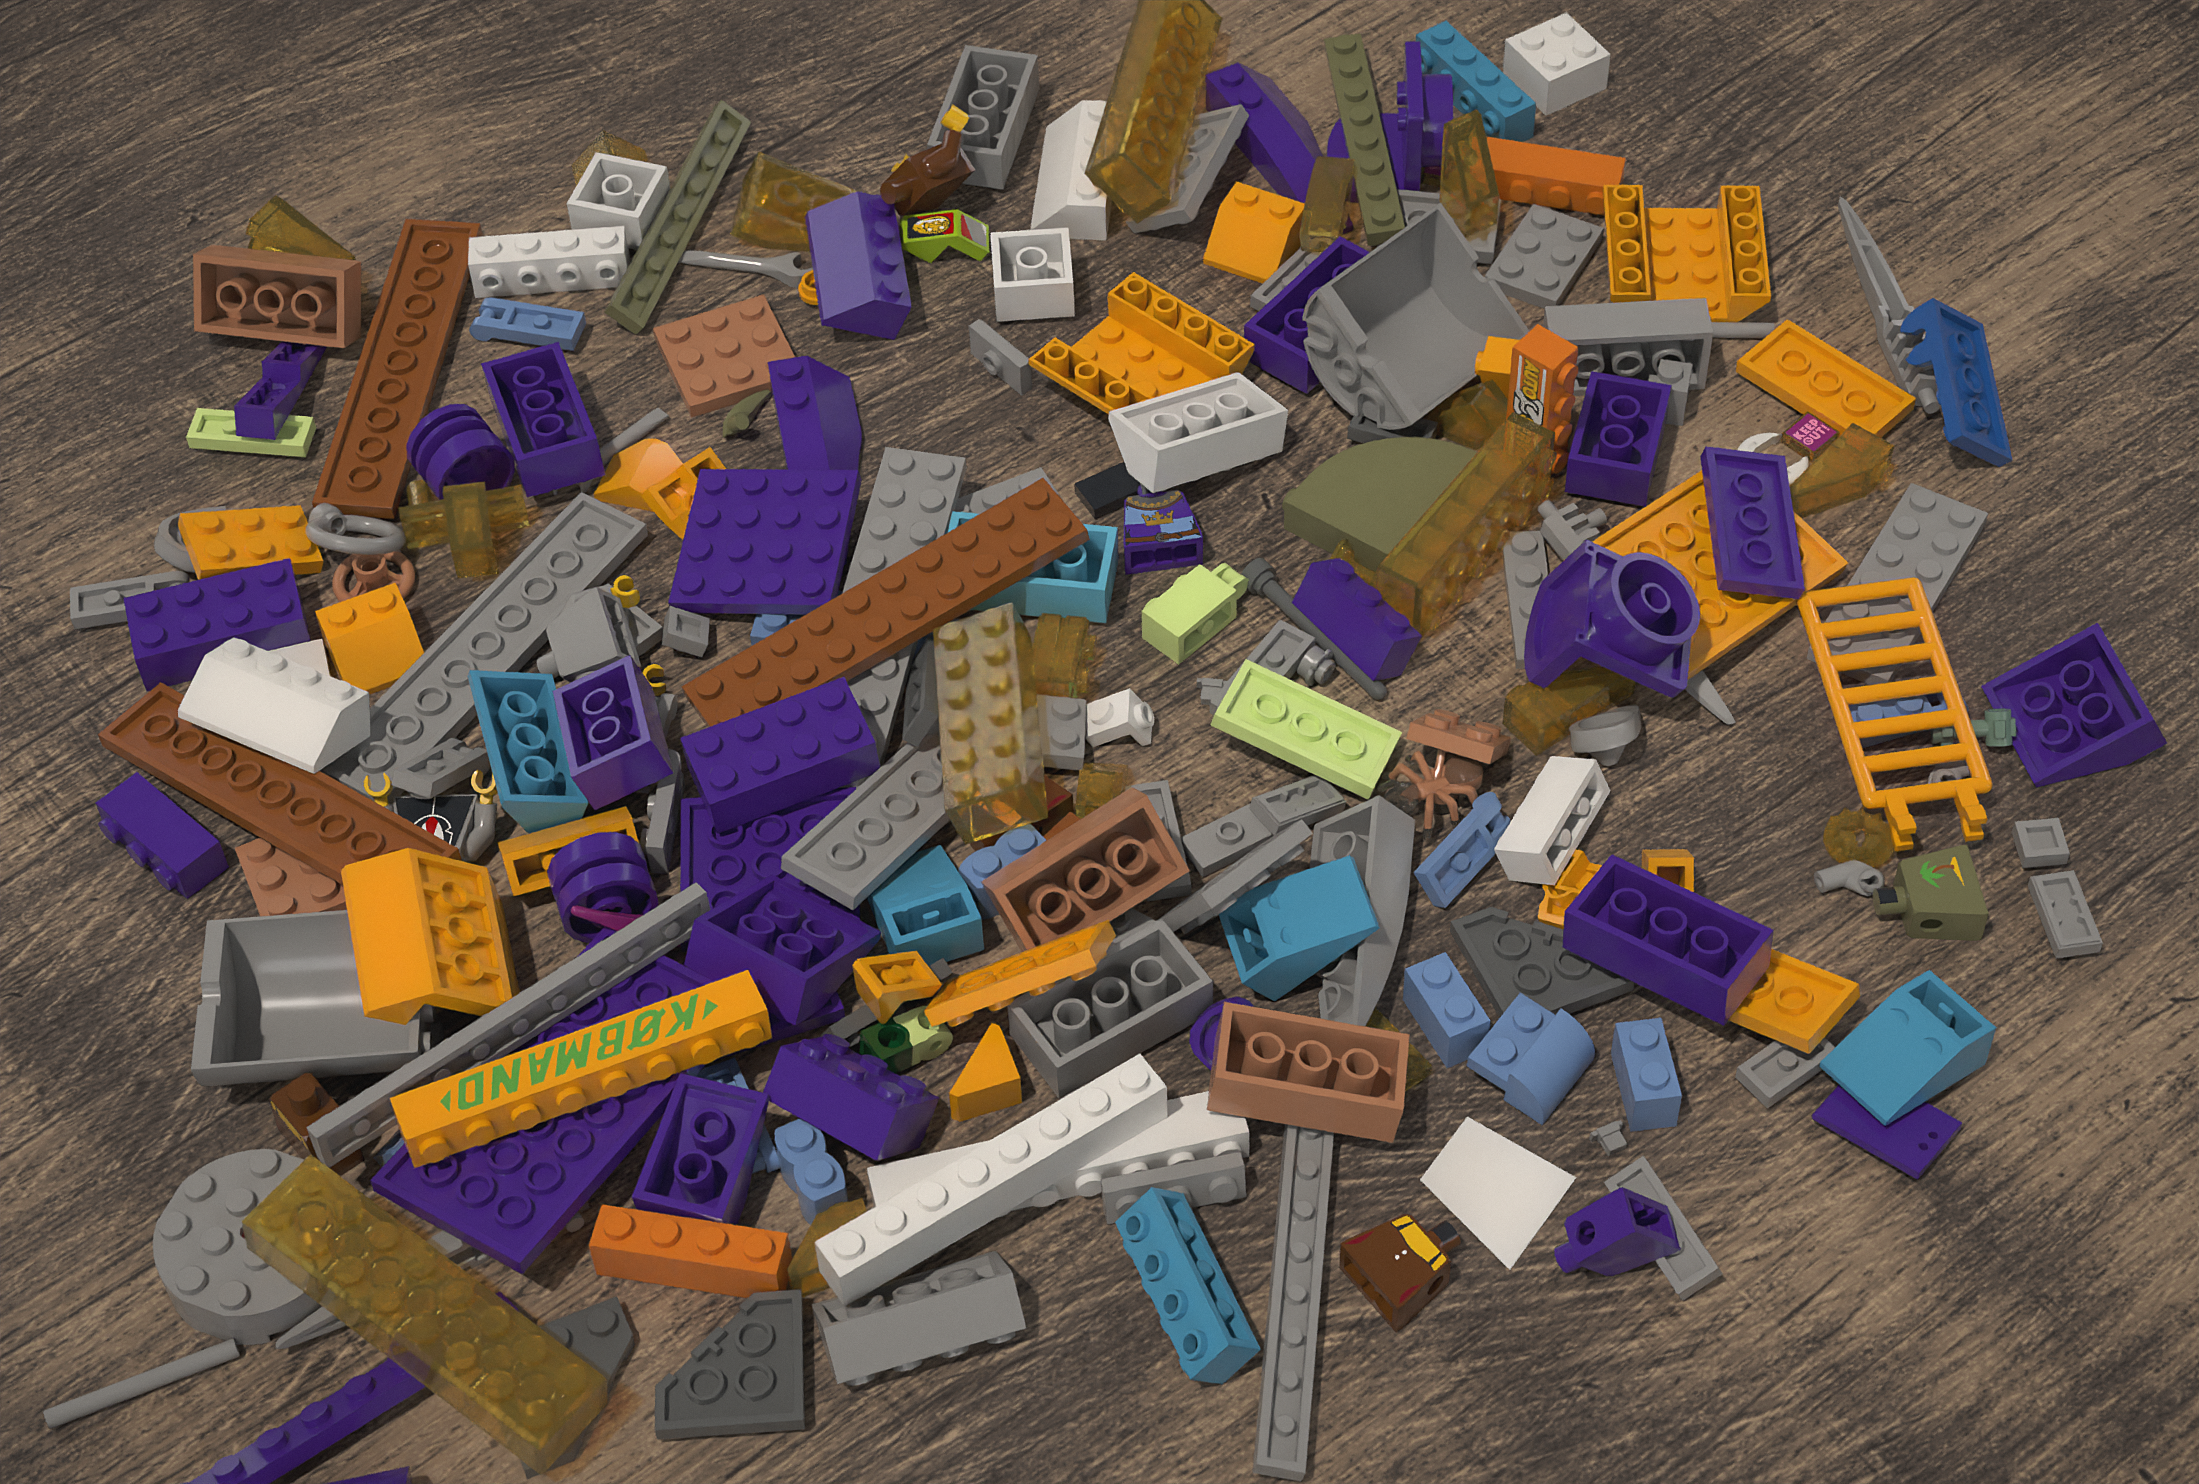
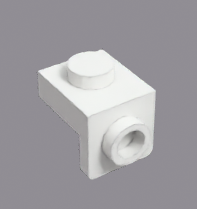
(1117, 717)

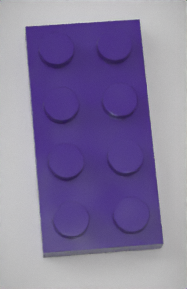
(1752, 523)

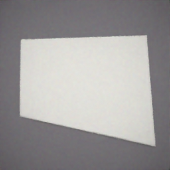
(1496, 1188)

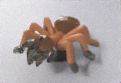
(1438, 789)

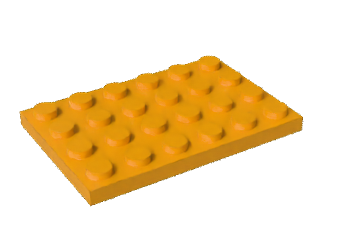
(1679, 533)

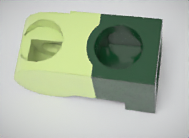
(905, 1040)

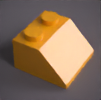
(1254, 233)
(370, 638)

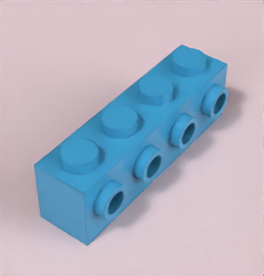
(1478, 83)
(1187, 1286)

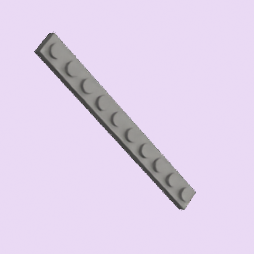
(513, 1022)
(1293, 1304)

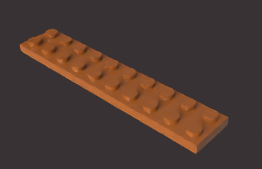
(397, 369)
(894, 605)
(277, 801)

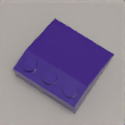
(2075, 710)
(786, 940)

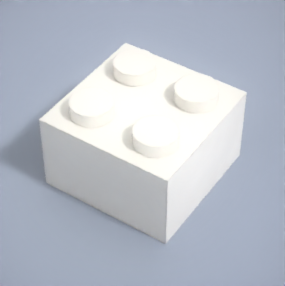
(1556, 63)
(619, 194)
(1032, 274)

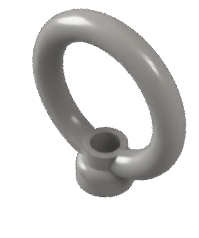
(329, 524)

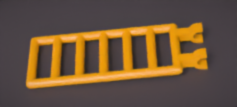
(1895, 800)

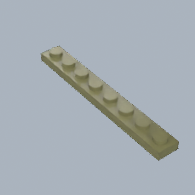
(1364, 138)
(677, 218)

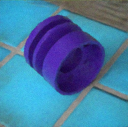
(458, 449)

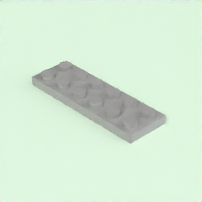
(1921, 540)
(874, 826)

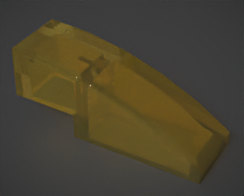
(1326, 203)

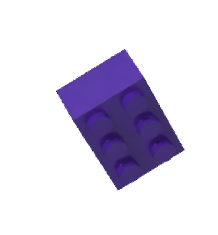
(1618, 438)
(612, 732)
(851, 1096)

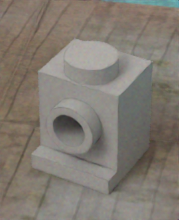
(1678, 375)

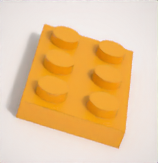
(248, 538)
(1796, 1002)

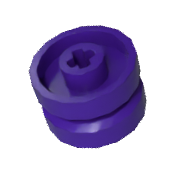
(602, 874)

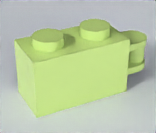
(1192, 610)

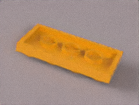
(1823, 381)
(1027, 971)

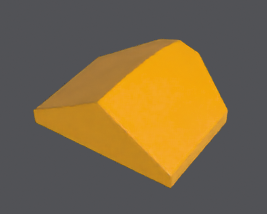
(635, 471)

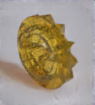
(1842, 842)

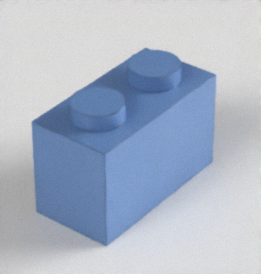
(1445, 1008)
(1646, 1074)

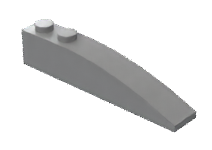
(1382, 847)

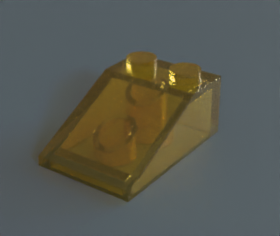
(776, 202)

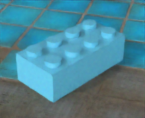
(1070, 585)

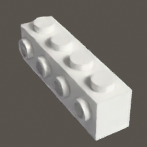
(547, 259)

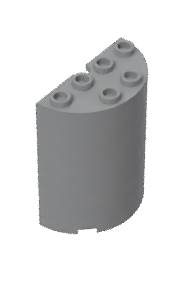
(1406, 323)
(290, 1003)

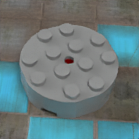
(205, 1255)

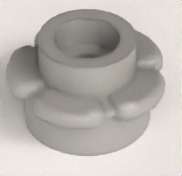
(1316, 666)

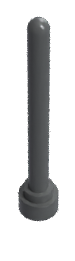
(1265, 583)

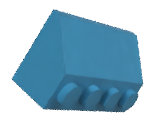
(526, 748)

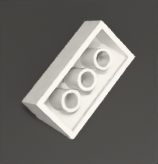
(1063, 191)
(1198, 431)
(276, 705)

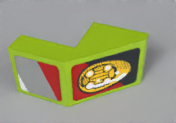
(930, 234)

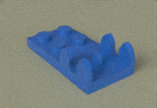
(1963, 379)

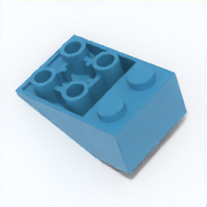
(927, 909)
(1297, 925)
(1910, 1048)

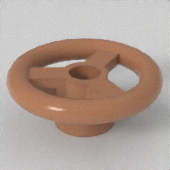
(372, 574)

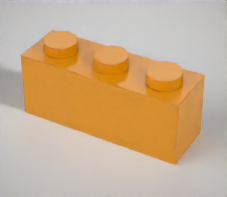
(529, 855)

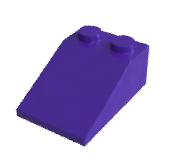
(703, 1151)

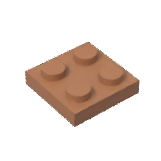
(1446, 733)

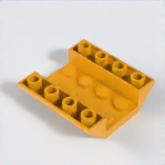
(1688, 251)
(1143, 349)
(427, 935)

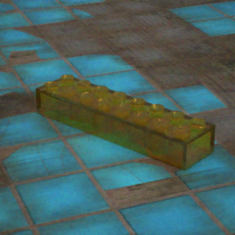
(1153, 104)
(426, 1314)

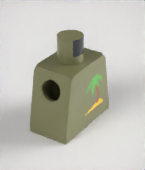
(1936, 896)

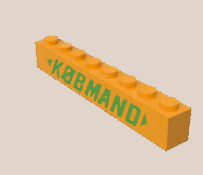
(581, 1068)

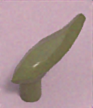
(744, 413)

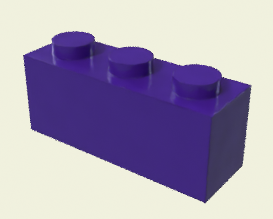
(1356, 619)
(161, 836)

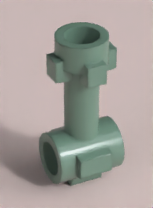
(1996, 728)

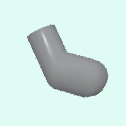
(1851, 875)

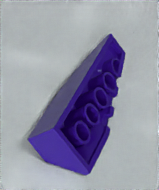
(1275, 133)
(815, 416)

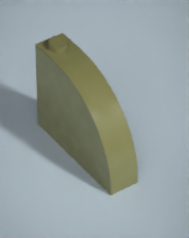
(1372, 494)

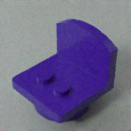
(1414, 132)
(1617, 612)

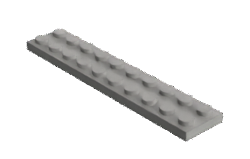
(905, 512)
(491, 635)

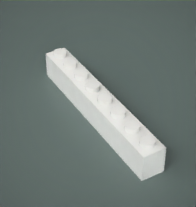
(1182, 1137)
(991, 1179)

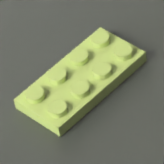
(1306, 729)

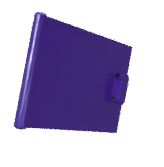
(1902, 1143)

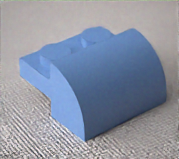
(1533, 1056)

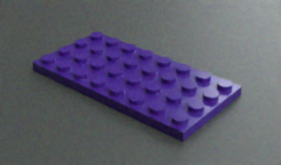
(531, 1183)

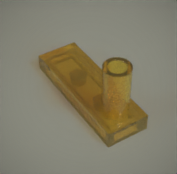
(426, 521)

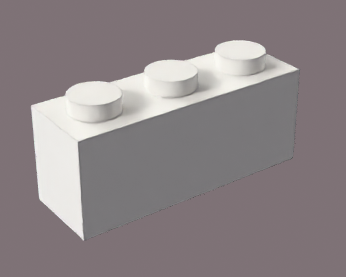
(1552, 820)

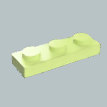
(217, 431)

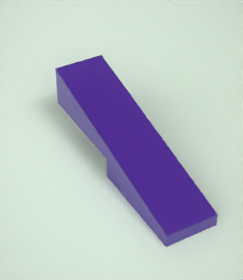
(272, 398)

